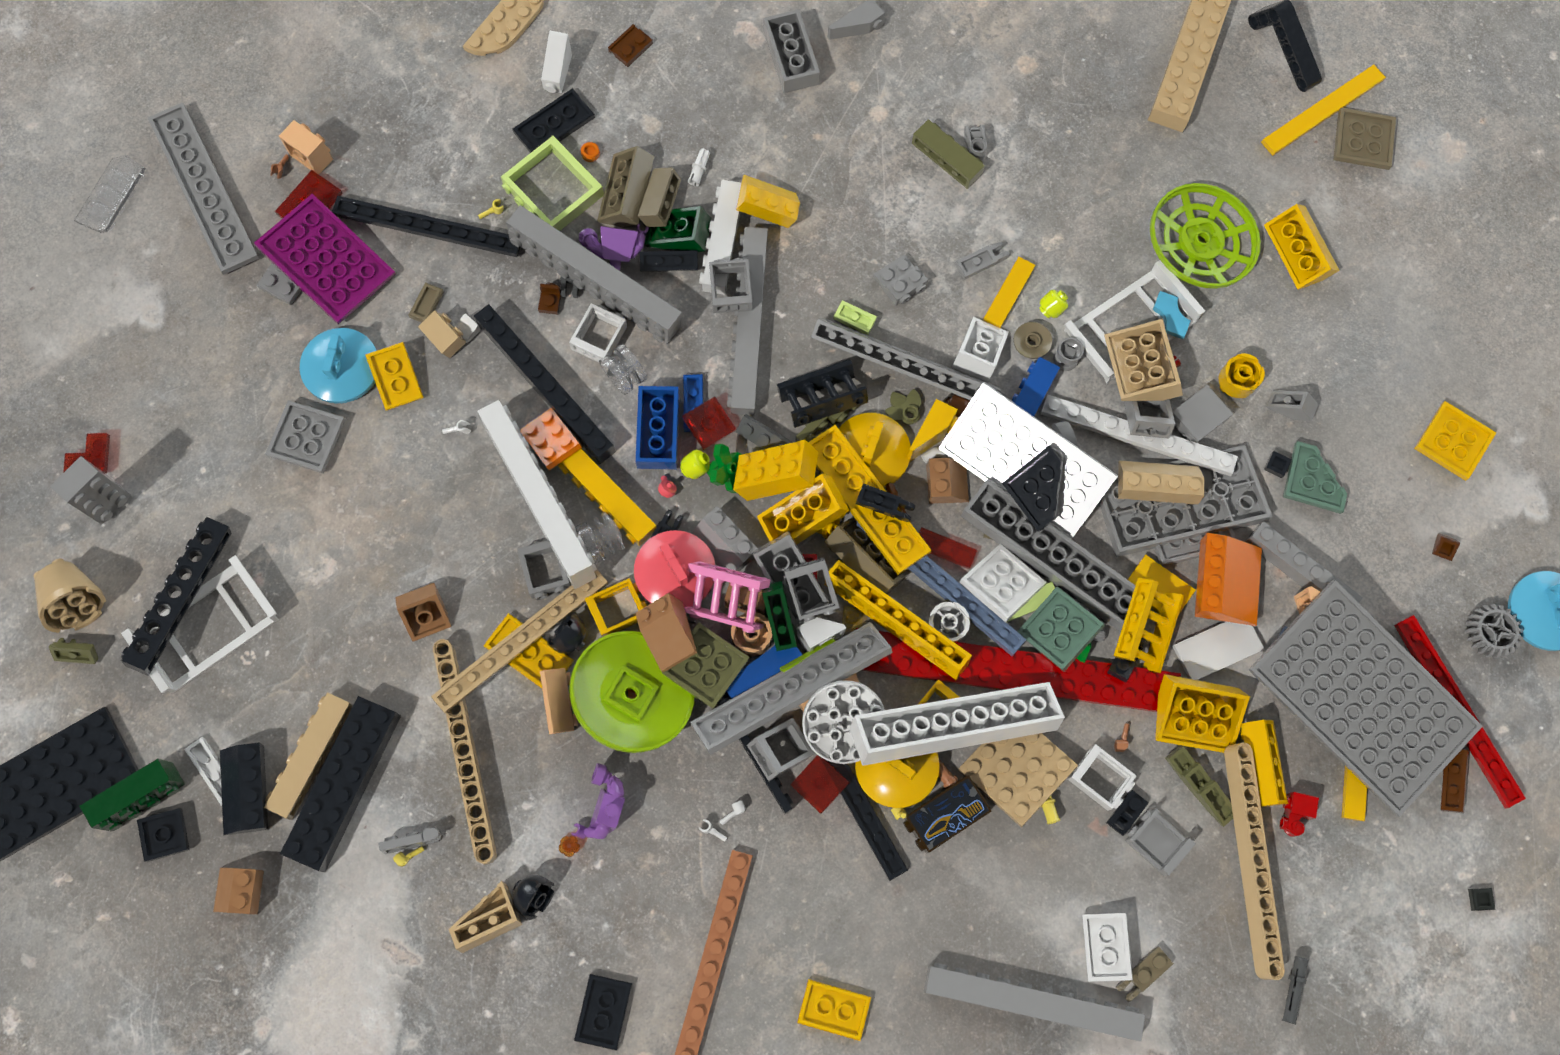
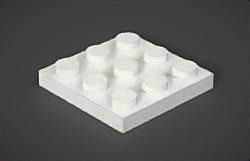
(1002, 582)

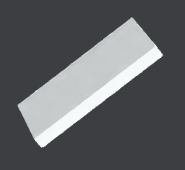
(1217, 648)

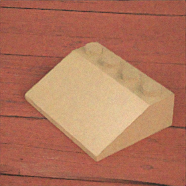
(1143, 363)

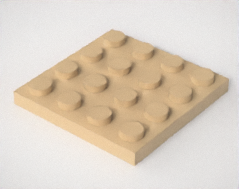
(1019, 773)

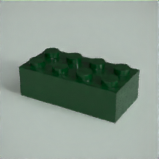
(132, 795)

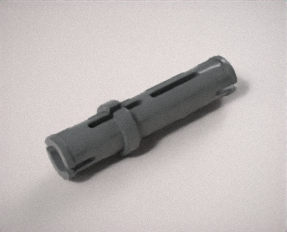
(1297, 981)

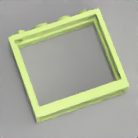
(574, 210)

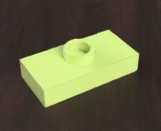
(855, 317)

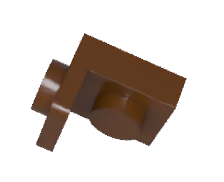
(549, 298)

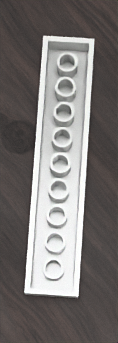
(538, 494)
(955, 723)

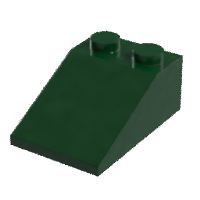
(685, 231)

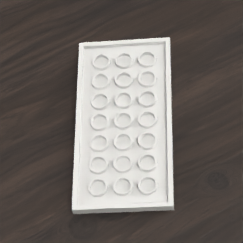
(1000, 437)

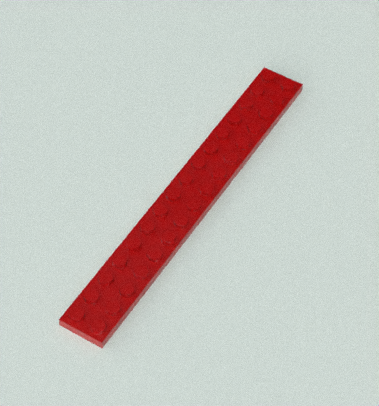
(998, 670)

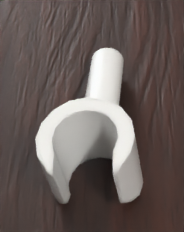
(460, 426)
(738, 807)
(713, 831)

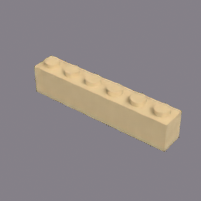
(308, 757)

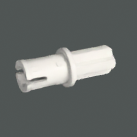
(699, 167)

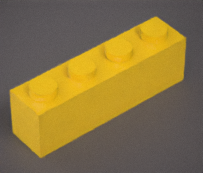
(1268, 768)

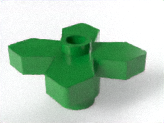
(724, 467)

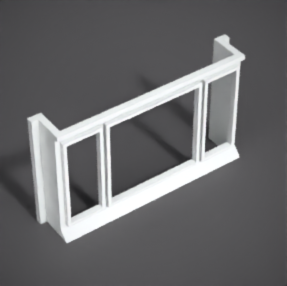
(1170, 285)
(159, 675)

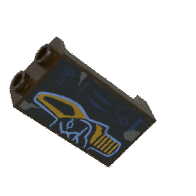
(946, 814)

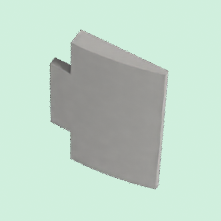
(1178, 527)

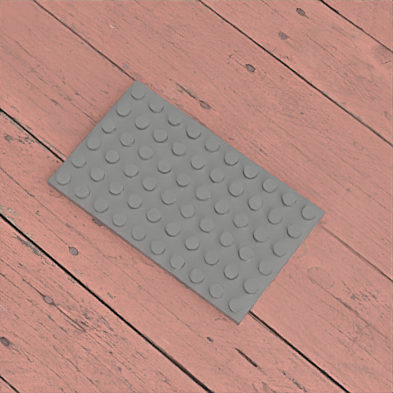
(1365, 698)

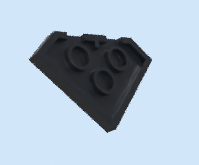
(1037, 487)

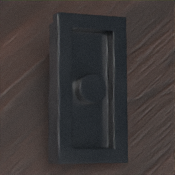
(1127, 812)

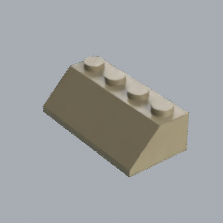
(626, 187)
(863, 556)

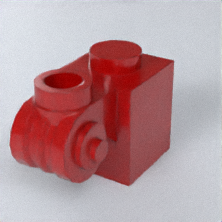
(1298, 807)

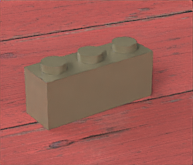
(659, 197)

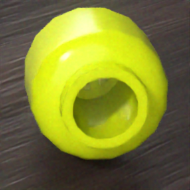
(1053, 303)
(695, 464)

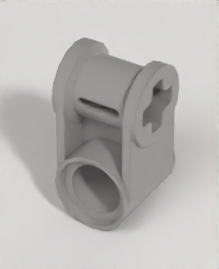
(976, 139)

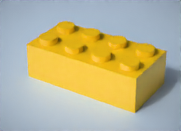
(776, 470)
(804, 511)

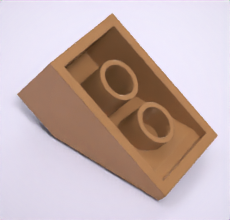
(666, 631)

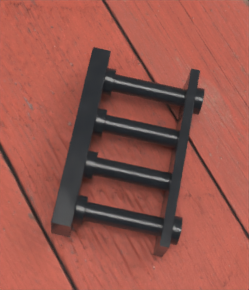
(818, 380)

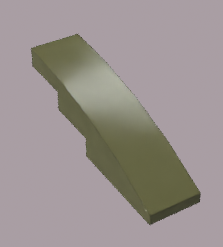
(1201, 785)

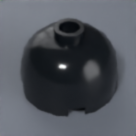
(569, 635)
(532, 895)

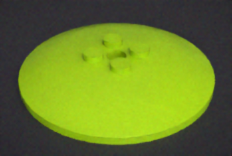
(606, 713)

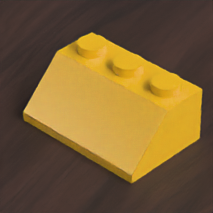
(768, 202)

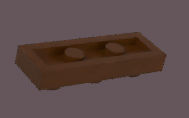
(1455, 784)

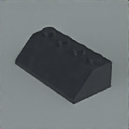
(243, 789)

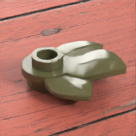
(902, 405)

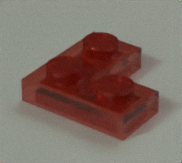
(96, 452)

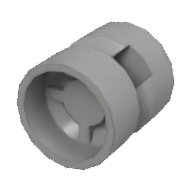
(1068, 354)

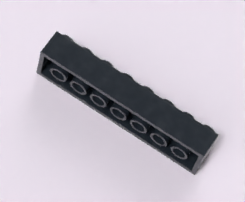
(340, 784)

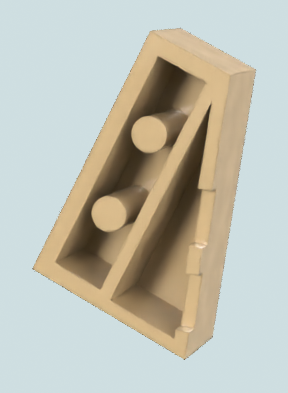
(486, 920)

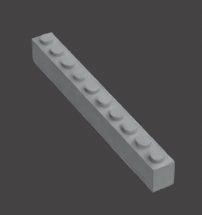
(748, 325)
(897, 359)
(1034, 1003)

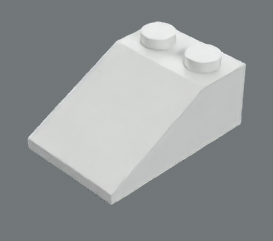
(980, 350)

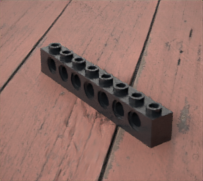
(178, 606)

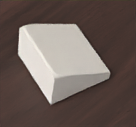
(468, 327)

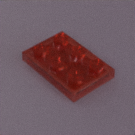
(311, 184)

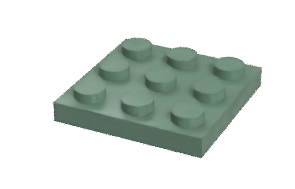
(1060, 628)

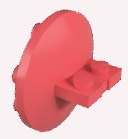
(663, 566)

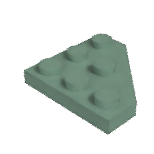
(1313, 480)

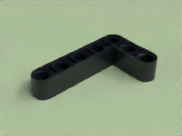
(1292, 41)

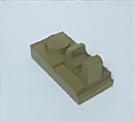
(73, 652)

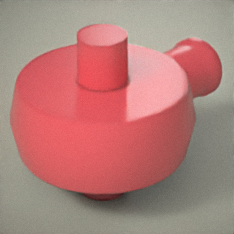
(667, 488)

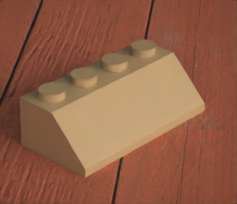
(1160, 482)

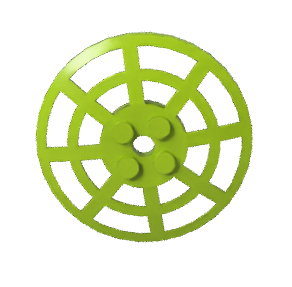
(1208, 230)

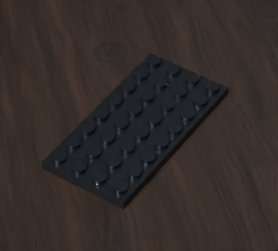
(57, 776)

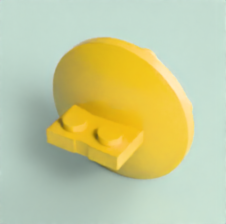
(879, 444)
(899, 781)

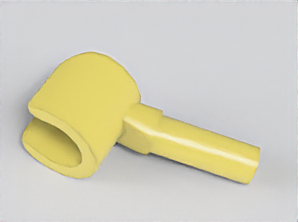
(497, 210)
(899, 813)
(401, 860)

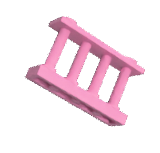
(737, 580)

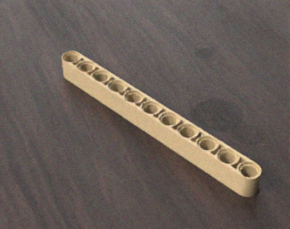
(470, 759)
(1254, 862)

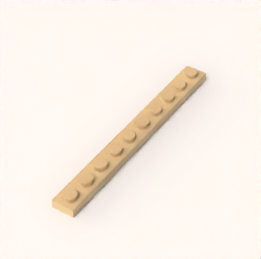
(515, 643)

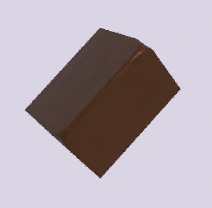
(1445, 547)

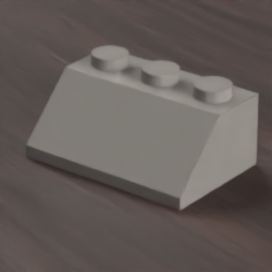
(725, 540)

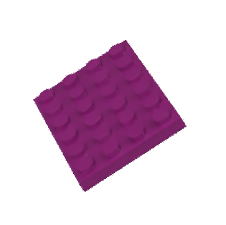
(324, 258)

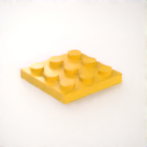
(1455, 440)

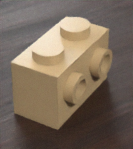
(442, 333)

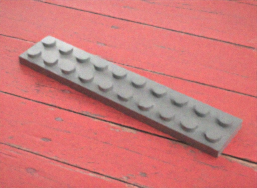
(203, 188)
(790, 688)

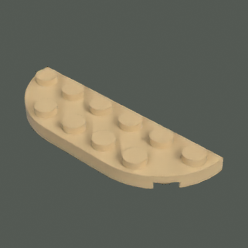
(503, 26)

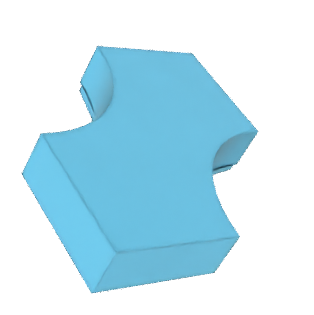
(1167, 307)

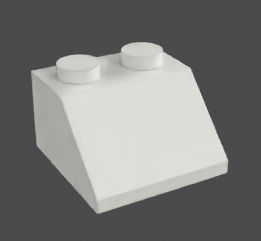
(818, 631)

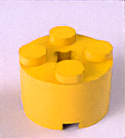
(1241, 376)

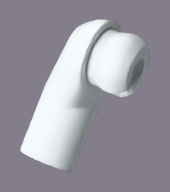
(933, 453)

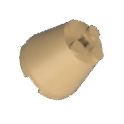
(66, 597)

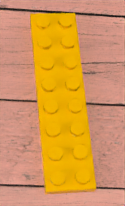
(894, 538)

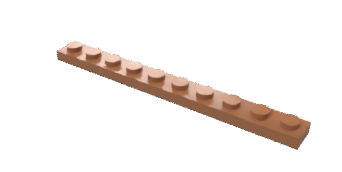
(713, 954)

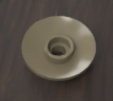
(1032, 332)

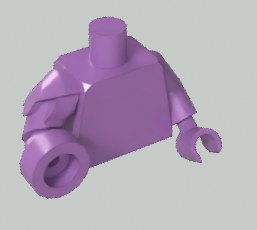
(615, 243)
(607, 807)

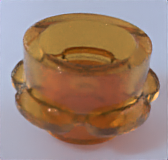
(575, 846)

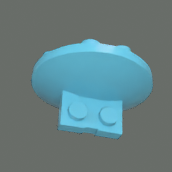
(336, 365)
(1537, 606)

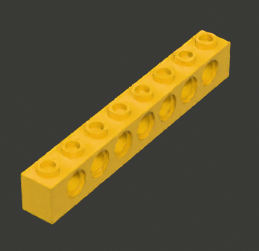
(898, 620)

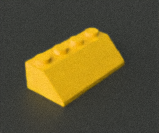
(1301, 247)

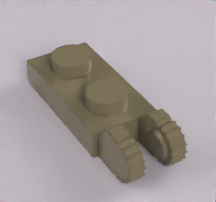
(1146, 972)

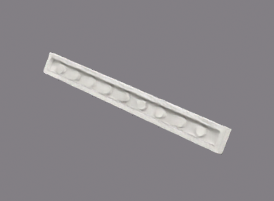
(1119, 429)

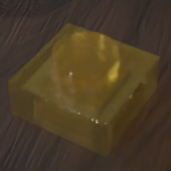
(852, 618)

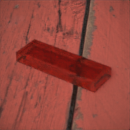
(948, 548)

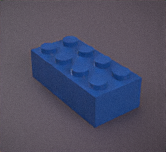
(657, 427)

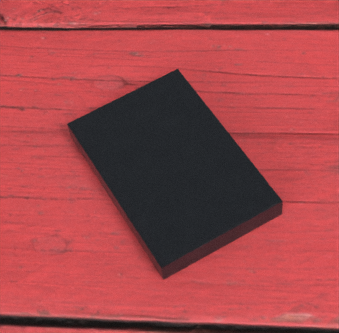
(603, 1012)

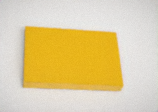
(394, 376)
(1167, 581)
(834, 1010)

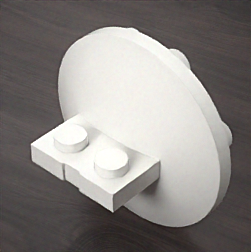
(830, 715)

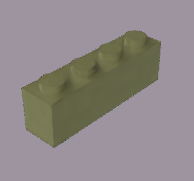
(948, 153)

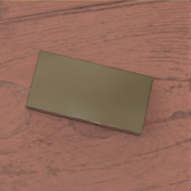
(426, 302)

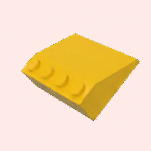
(1199, 713)

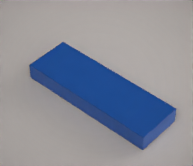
(692, 393)

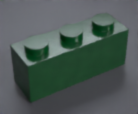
(779, 616)

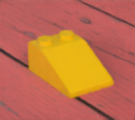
(934, 429)

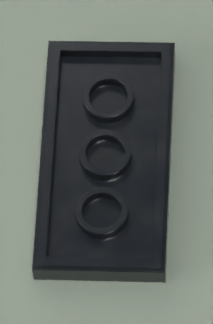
(556, 119)

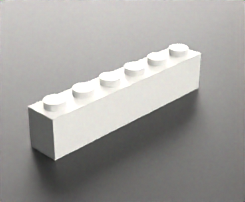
(723, 234)

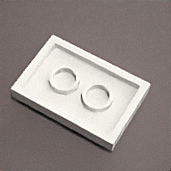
(1107, 947)

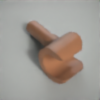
(278, 168)
(1122, 745)

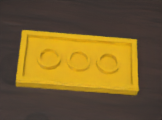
(533, 659)

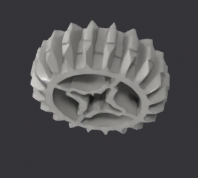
(1504, 627)

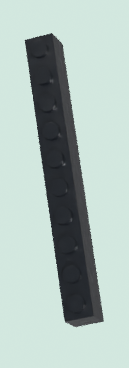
(544, 384)

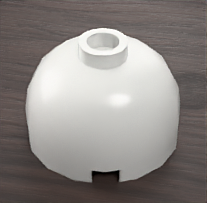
(950, 620)

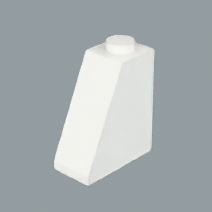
(556, 62)

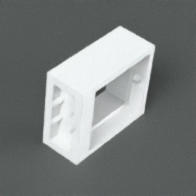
(591, 351)
(1126, 785)

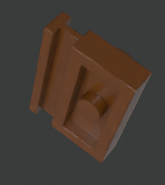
(630, 45)

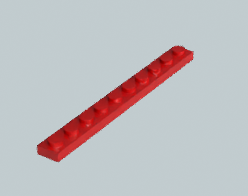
(1480, 745)

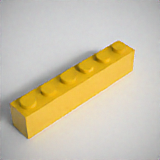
(609, 496)

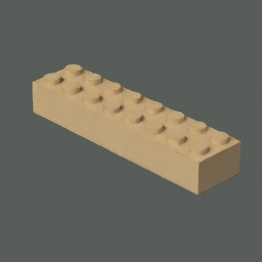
(1188, 63)

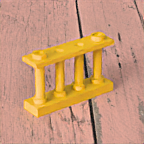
(1136, 620)

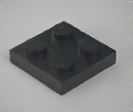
(163, 835)

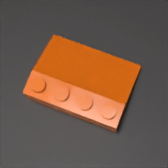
(1228, 580)

